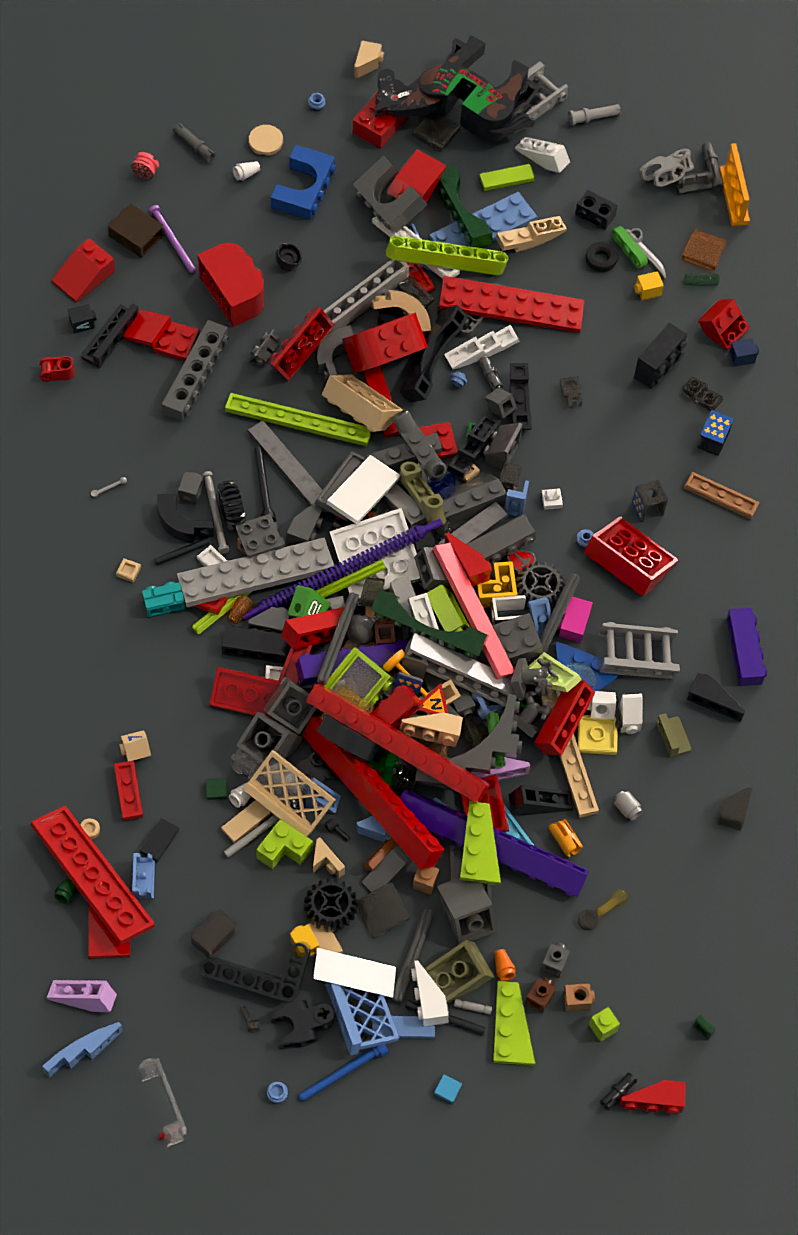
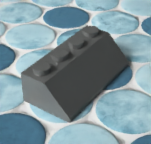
(473, 498)

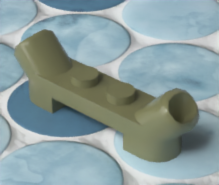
(428, 502)

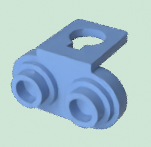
(484, 706)

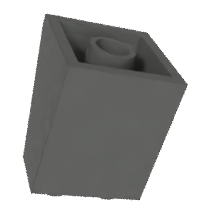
(267, 735)
(467, 909)

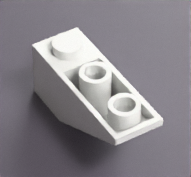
(546, 154)
(432, 1000)

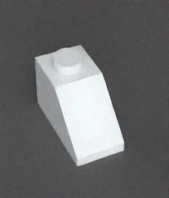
(631, 713)

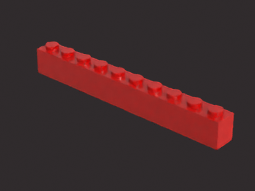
(398, 743)
(377, 798)

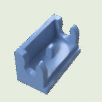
(143, 876)

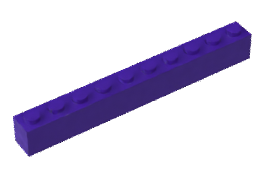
(510, 850)

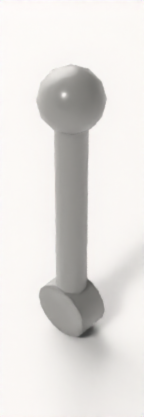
(94, 493)

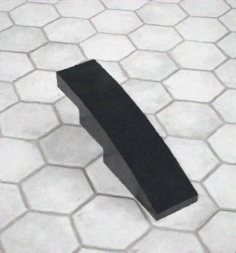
(473, 446)

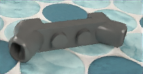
(419, 446)

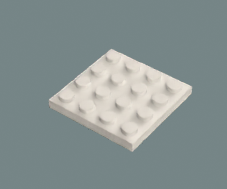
(370, 532)

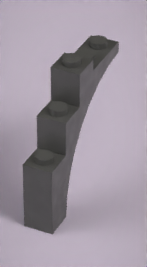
(480, 758)

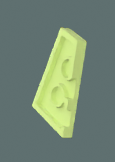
(565, 677)

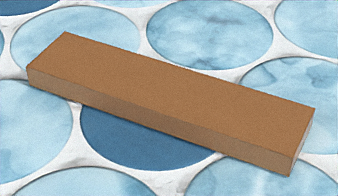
(721, 495)

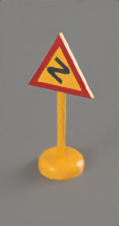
(434, 701)

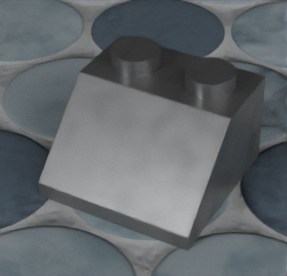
(503, 445)

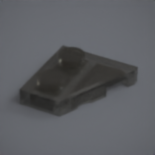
(474, 729)

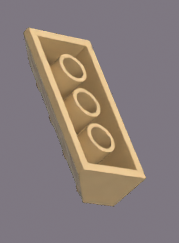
(360, 402)

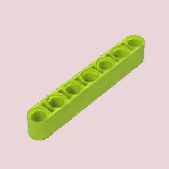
(446, 255)

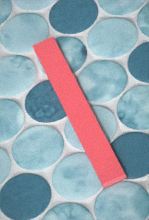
(473, 609)

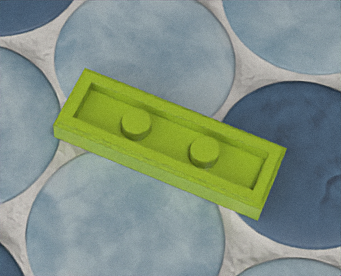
(506, 177)

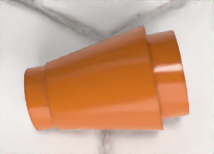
(504, 967)

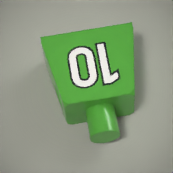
(307, 602)

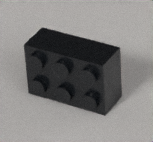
(660, 356)

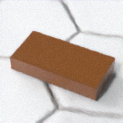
(379, 854)

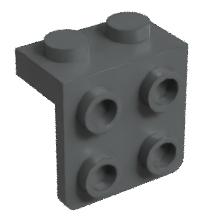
(260, 535)

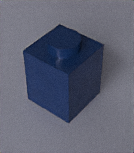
(743, 352)

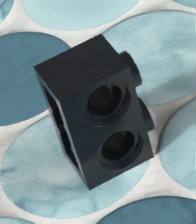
(596, 209)

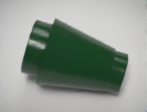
(65, 891)

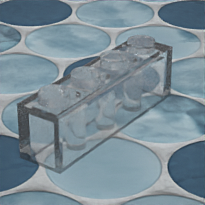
(246, 764)

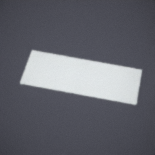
(354, 972)

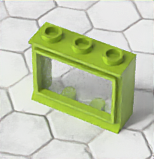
(360, 676)

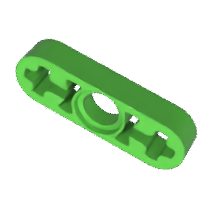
(629, 247)

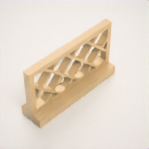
(277, 805)

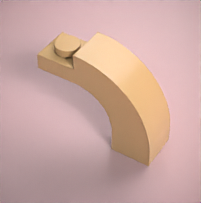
(406, 302)

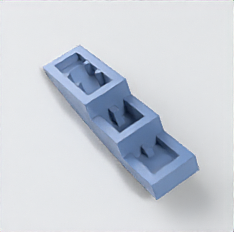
(88, 1045)

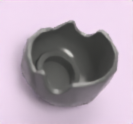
(361, 629)

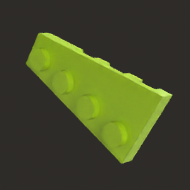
(479, 849)
(512, 1036)

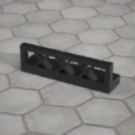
(111, 339)

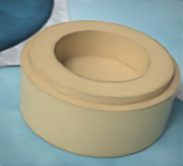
(91, 827)

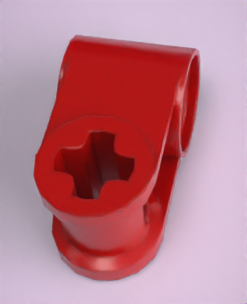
(56, 368)

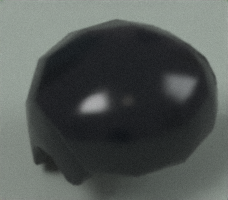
(288, 256)

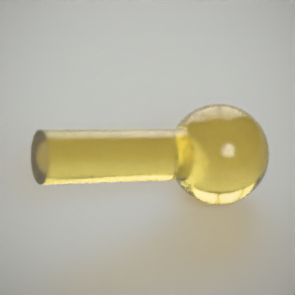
(619, 897)

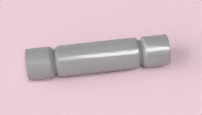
(473, 1006)

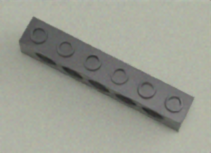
(195, 361)

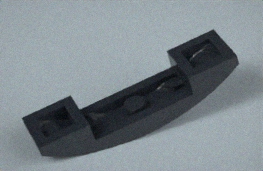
(520, 391)

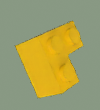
(501, 586)

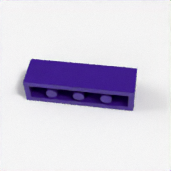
(745, 646)

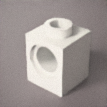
(603, 705)

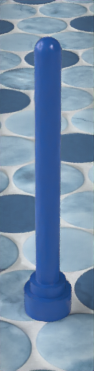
(377, 1051)

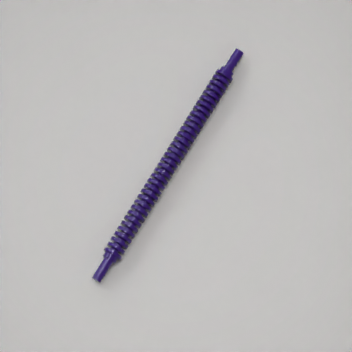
(342, 569)

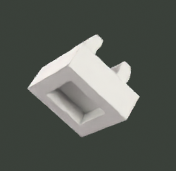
(551, 499)

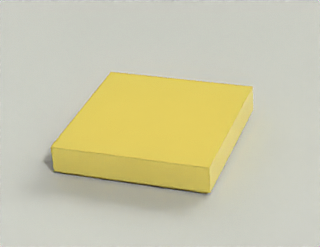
(597, 736)

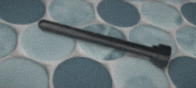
(263, 484)

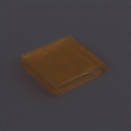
(704, 249)

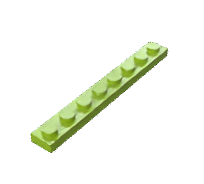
(298, 419)

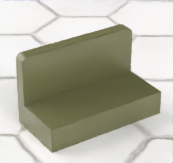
(673, 735)

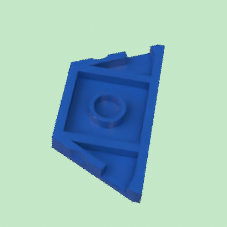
(568, 655)

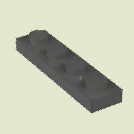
(401, 453)

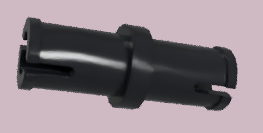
(618, 1091)

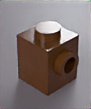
(384, 631)

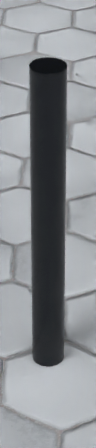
(452, 1020)

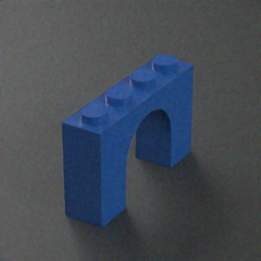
(305, 202)

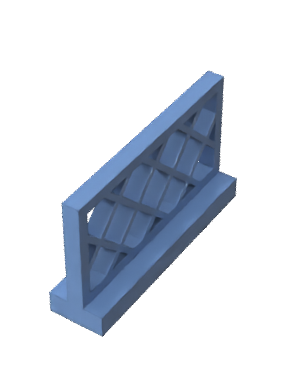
(349, 1026)

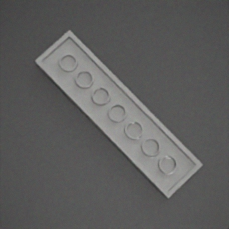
(255, 572)

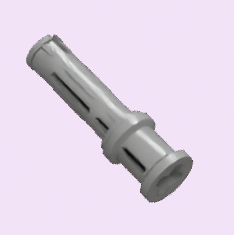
(586, 115)

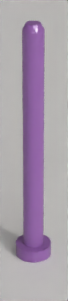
(154, 211)

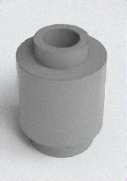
(628, 805)

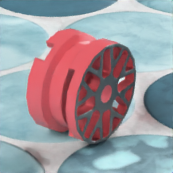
(145, 165)

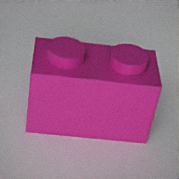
(575, 620)

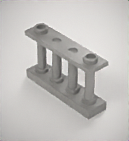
(558, 95)
(634, 667)

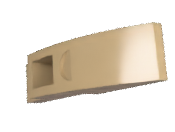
(533, 235)

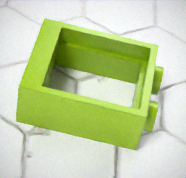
(447, 609)

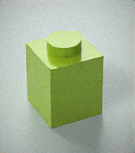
(604, 1024)

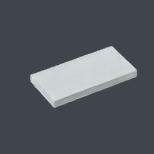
(363, 489)

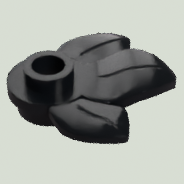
(315, 770)

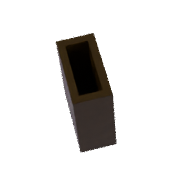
(136, 230)

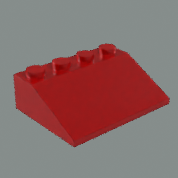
(301, 343)
(630, 556)

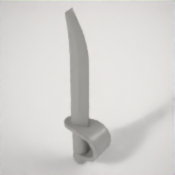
(649, 255)

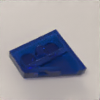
(445, 486)

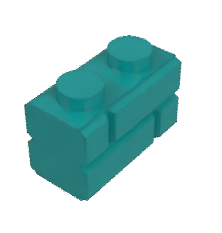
(163, 599)

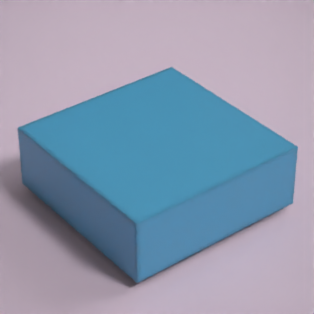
(448, 1089)

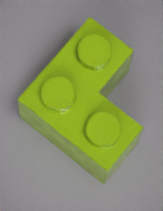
(284, 841)

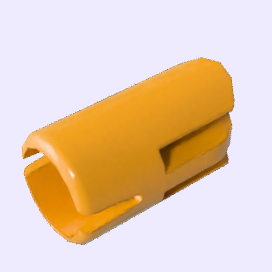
(565, 837)

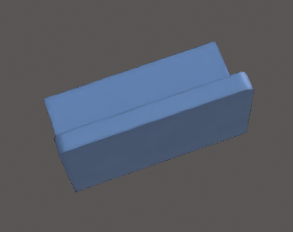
(516, 501)

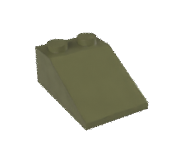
(460, 971)

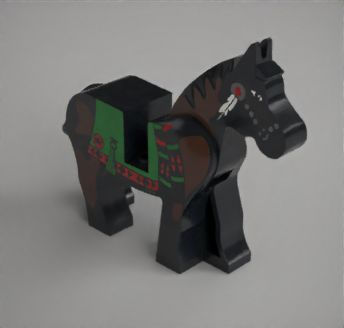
(486, 109)

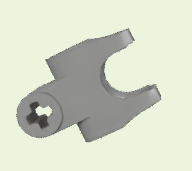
(670, 168)

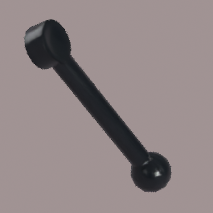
(618, 724)

